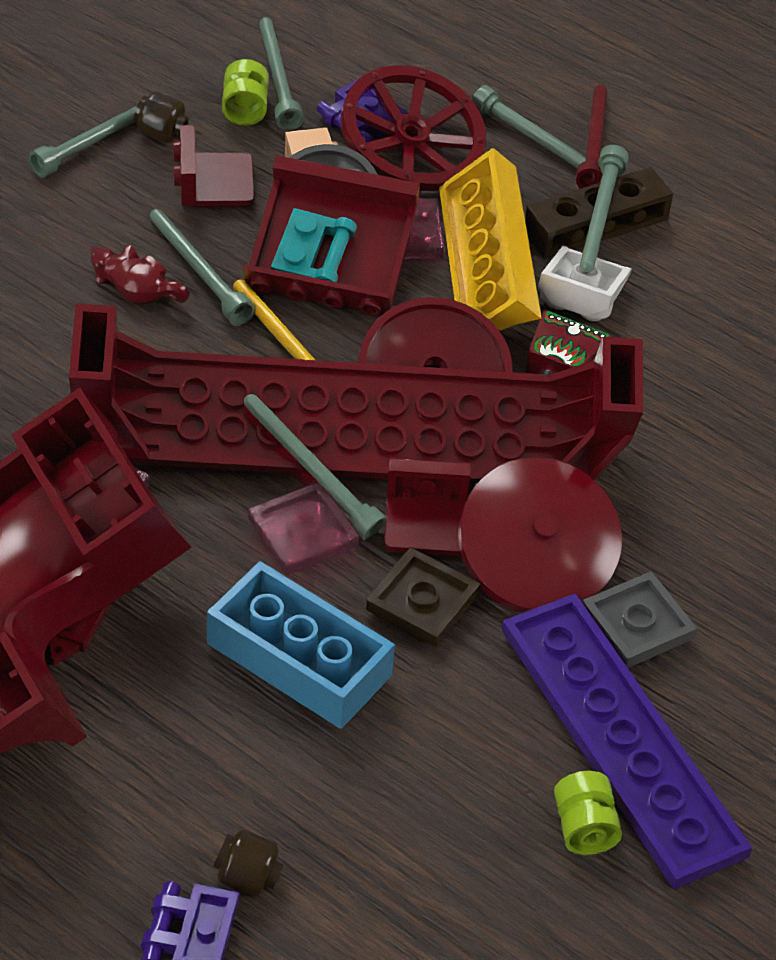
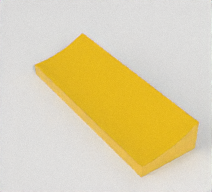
(490, 242)

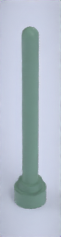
(490, 104)
(288, 111)
(47, 159)
(613, 163)
(235, 305)
(365, 519)

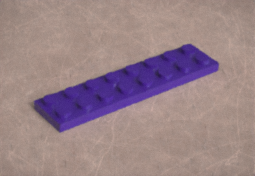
(626, 741)

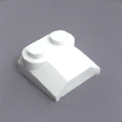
(587, 294)

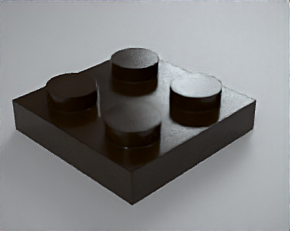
(423, 597)

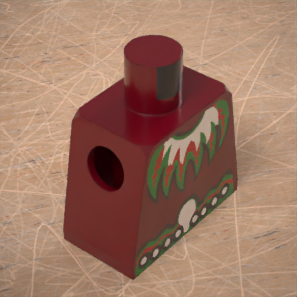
(561, 344)

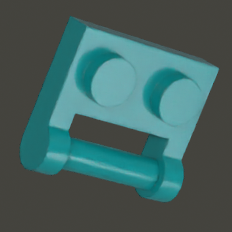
(304, 239)

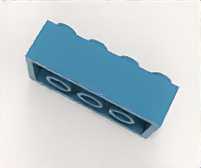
(300, 644)

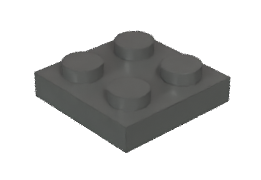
(640, 619)

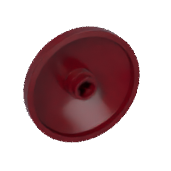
(436, 336)
(539, 534)

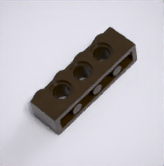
(564, 220)

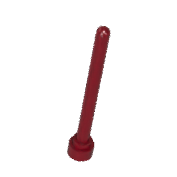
(589, 172)

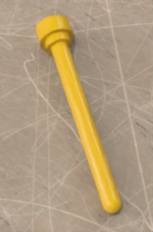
(273, 323)

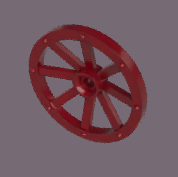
(411, 131)

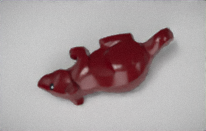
(135, 278)

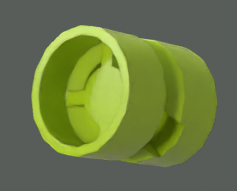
(245, 92)
(587, 813)

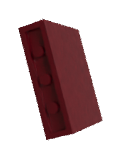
(372, 258)

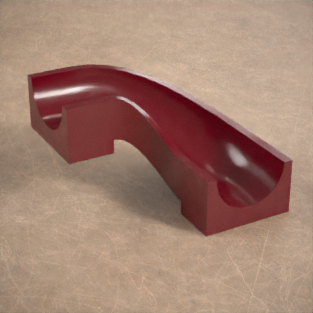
(71, 542)

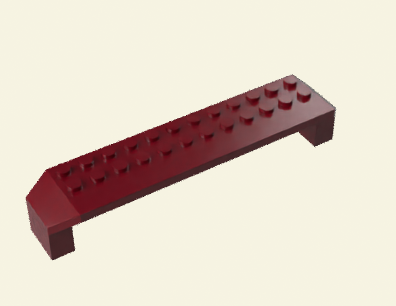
(349, 414)

